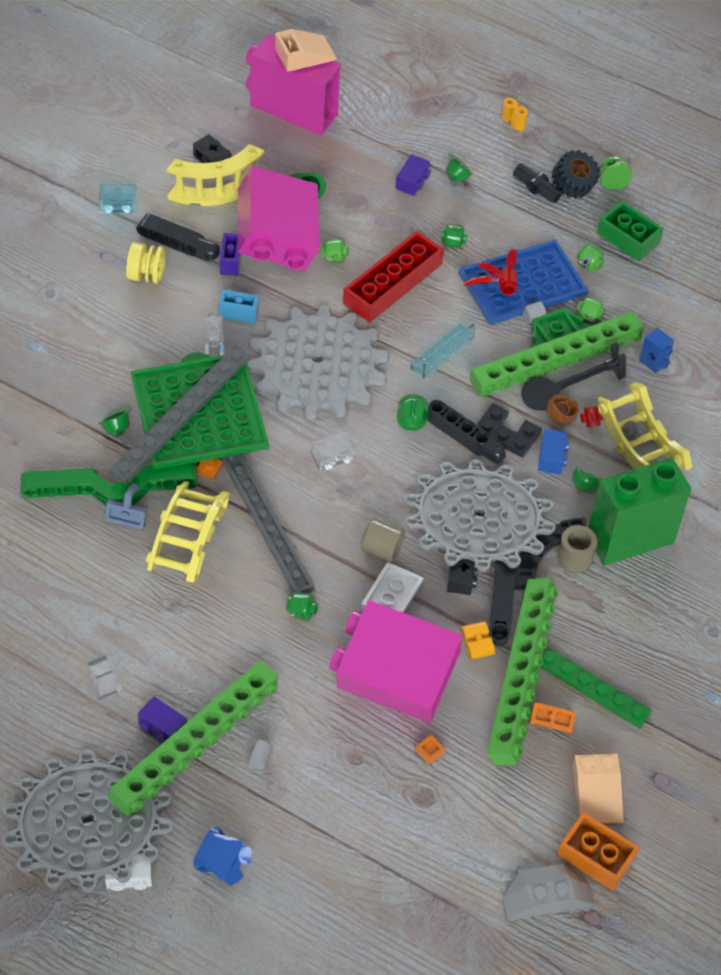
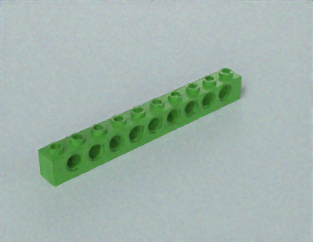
(556, 354)
(522, 672)
(199, 726)

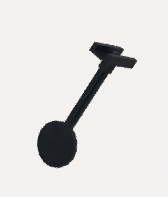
(540, 390)

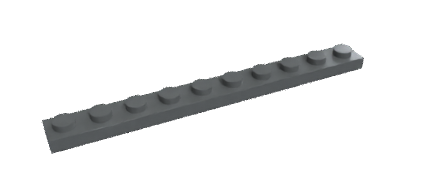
(179, 414)
(268, 524)

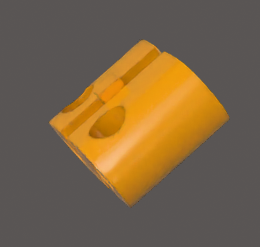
(515, 114)
(477, 640)

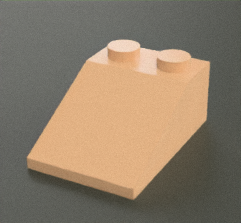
(598, 787)

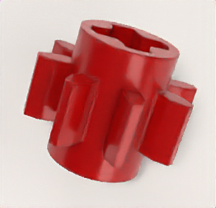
(591, 416)

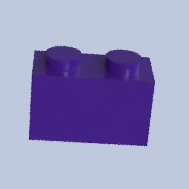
(413, 175)
(229, 255)
(160, 719)

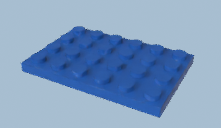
(541, 276)

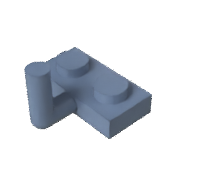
(124, 512)

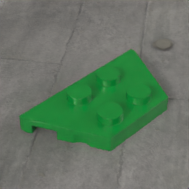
(555, 326)

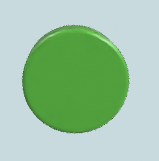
(615, 173)

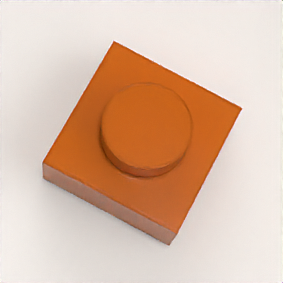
(209, 468)
(430, 749)

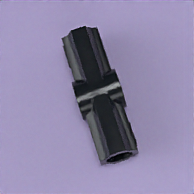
(537, 183)

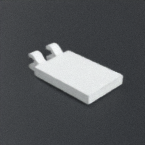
(394, 588)

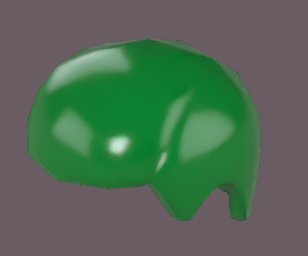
(585, 481)

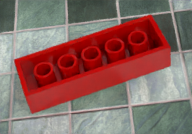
(393, 276)

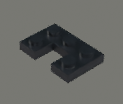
(515, 442)

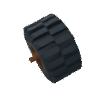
(575, 174)

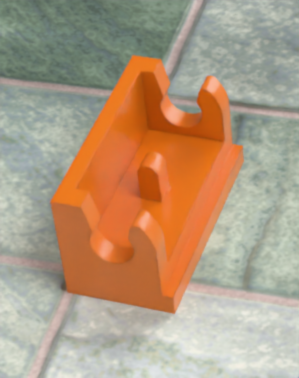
(553, 717)

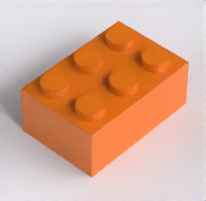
(598, 851)

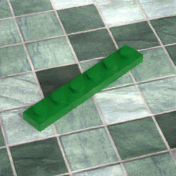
(595, 688)

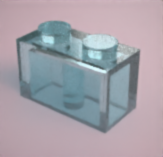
(117, 198)

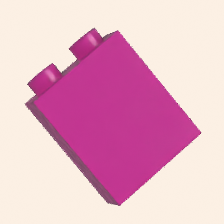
(299, 96)
(278, 218)
(396, 660)

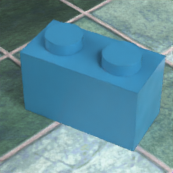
(239, 306)

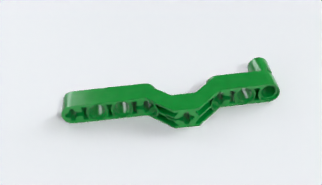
(88, 482)

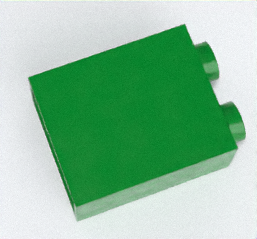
(639, 510)

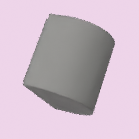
(533, 311)
(260, 755)

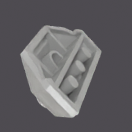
(546, 892)

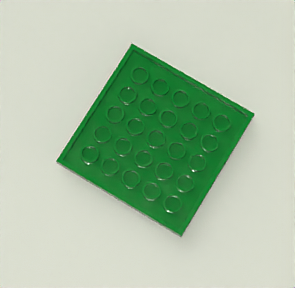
(221, 428)

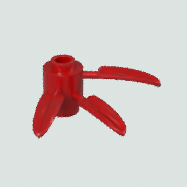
(507, 276)

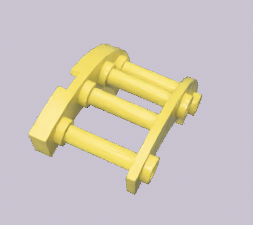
(221, 193)
(655, 430)
(206, 529)

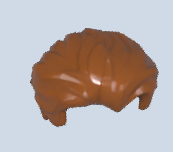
(562, 409)

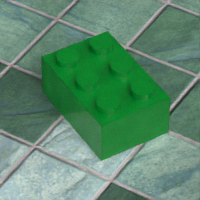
(630, 230)

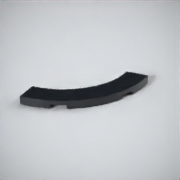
(530, 562)

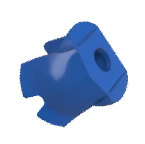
(222, 856)

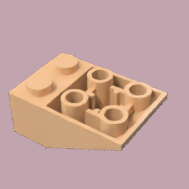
(302, 49)

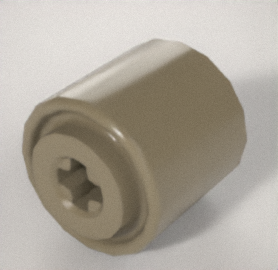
(382, 540)
(577, 548)

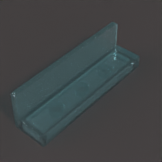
(443, 350)

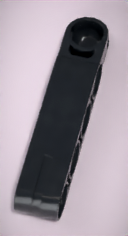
(177, 237)
(465, 431)
(502, 603)

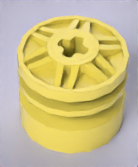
(148, 263)

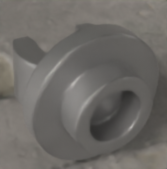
(631, 430)

